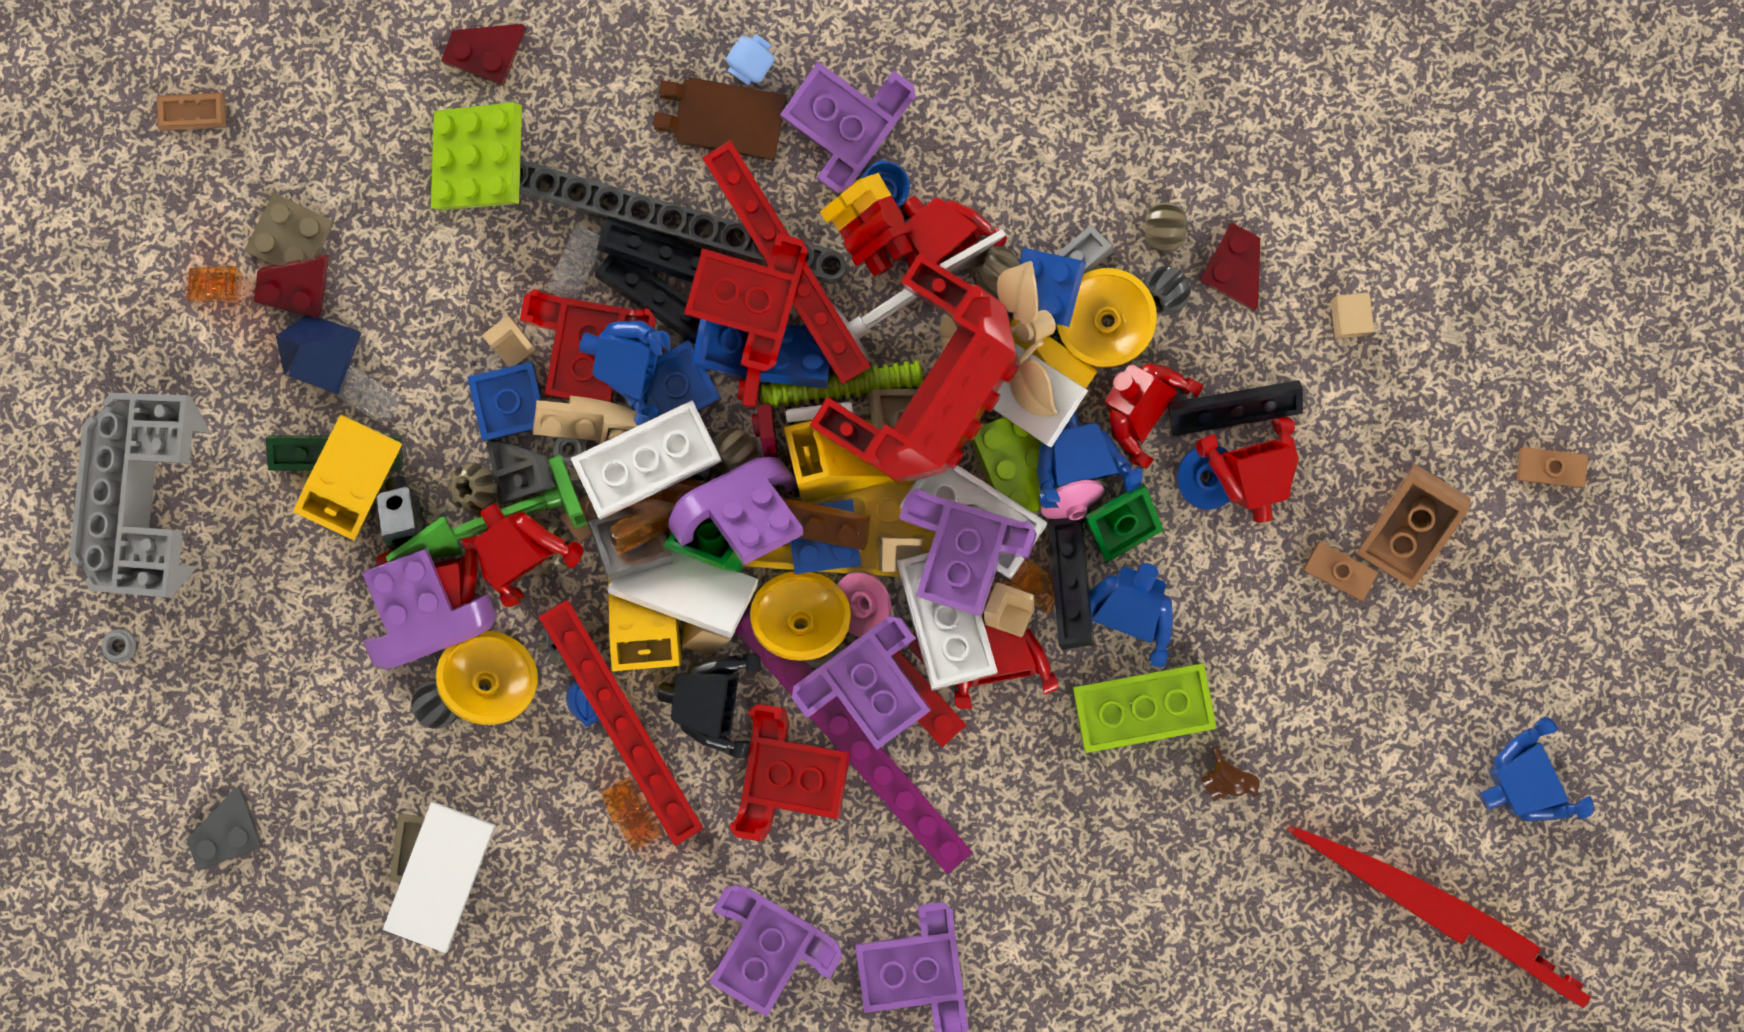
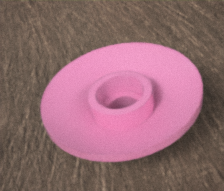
(1076, 500)
(857, 588)

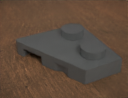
(517, 471)
(225, 832)

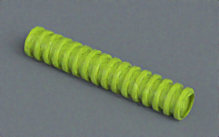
(877, 378)

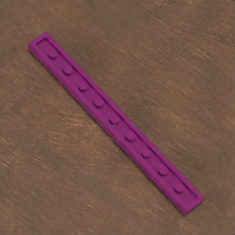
(870, 763)

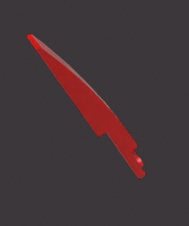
(1446, 913)

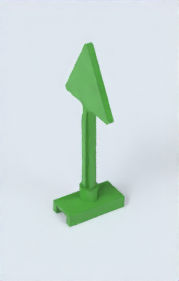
(443, 540)

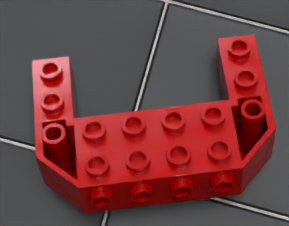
(951, 396)

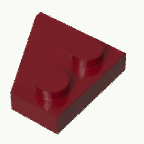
(484, 50)
(1236, 267)
(294, 286)
(764, 427)

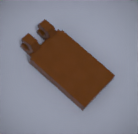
(722, 112)

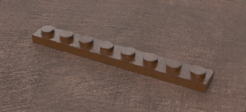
(818, 521)

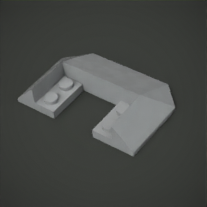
(116, 493)

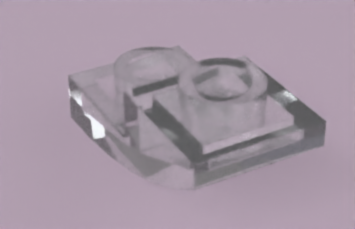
(575, 263)
(368, 395)

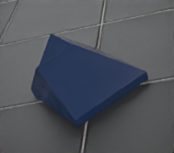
(317, 352)

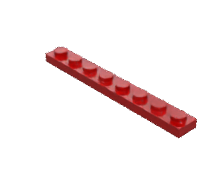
(762, 226)
(620, 722)

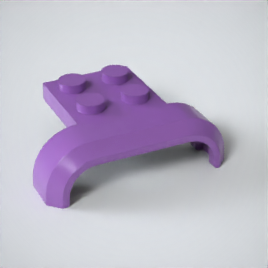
(846, 121)
(742, 508)
(963, 549)
(419, 612)
(868, 683)
(767, 949)
(917, 971)

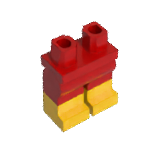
(870, 224)

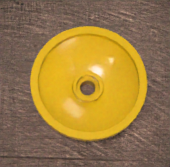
(1116, 295)
(798, 600)
(488, 660)

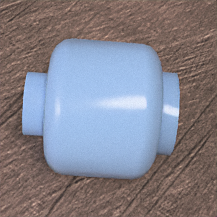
(750, 59)

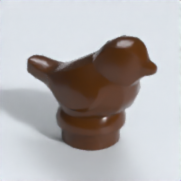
(1229, 780)

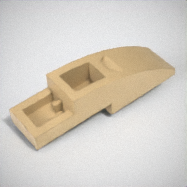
(582, 419)

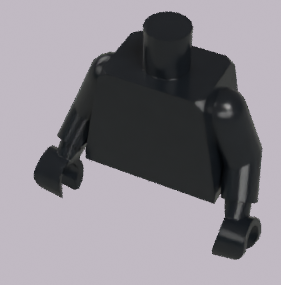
(706, 700)

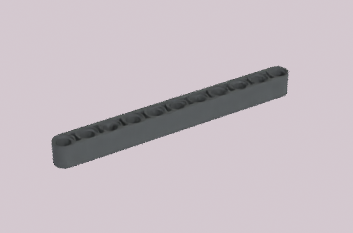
(659, 211)

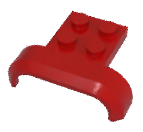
(750, 296)
(571, 318)
(786, 776)

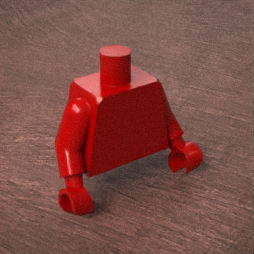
(944, 229)
(1140, 401)
(1256, 473)
(516, 547)
(456, 574)
(1014, 659)

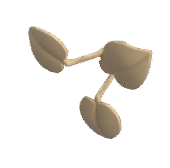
(1019, 294)

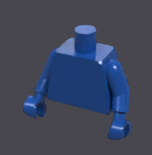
(627, 361)
(1081, 455)
(1136, 606)
(1529, 782)

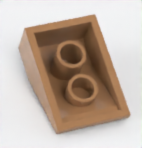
(1414, 526)

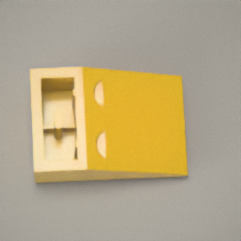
(824, 466)
(347, 477)
(642, 637)

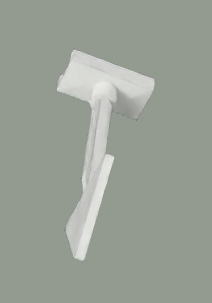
(861, 325)

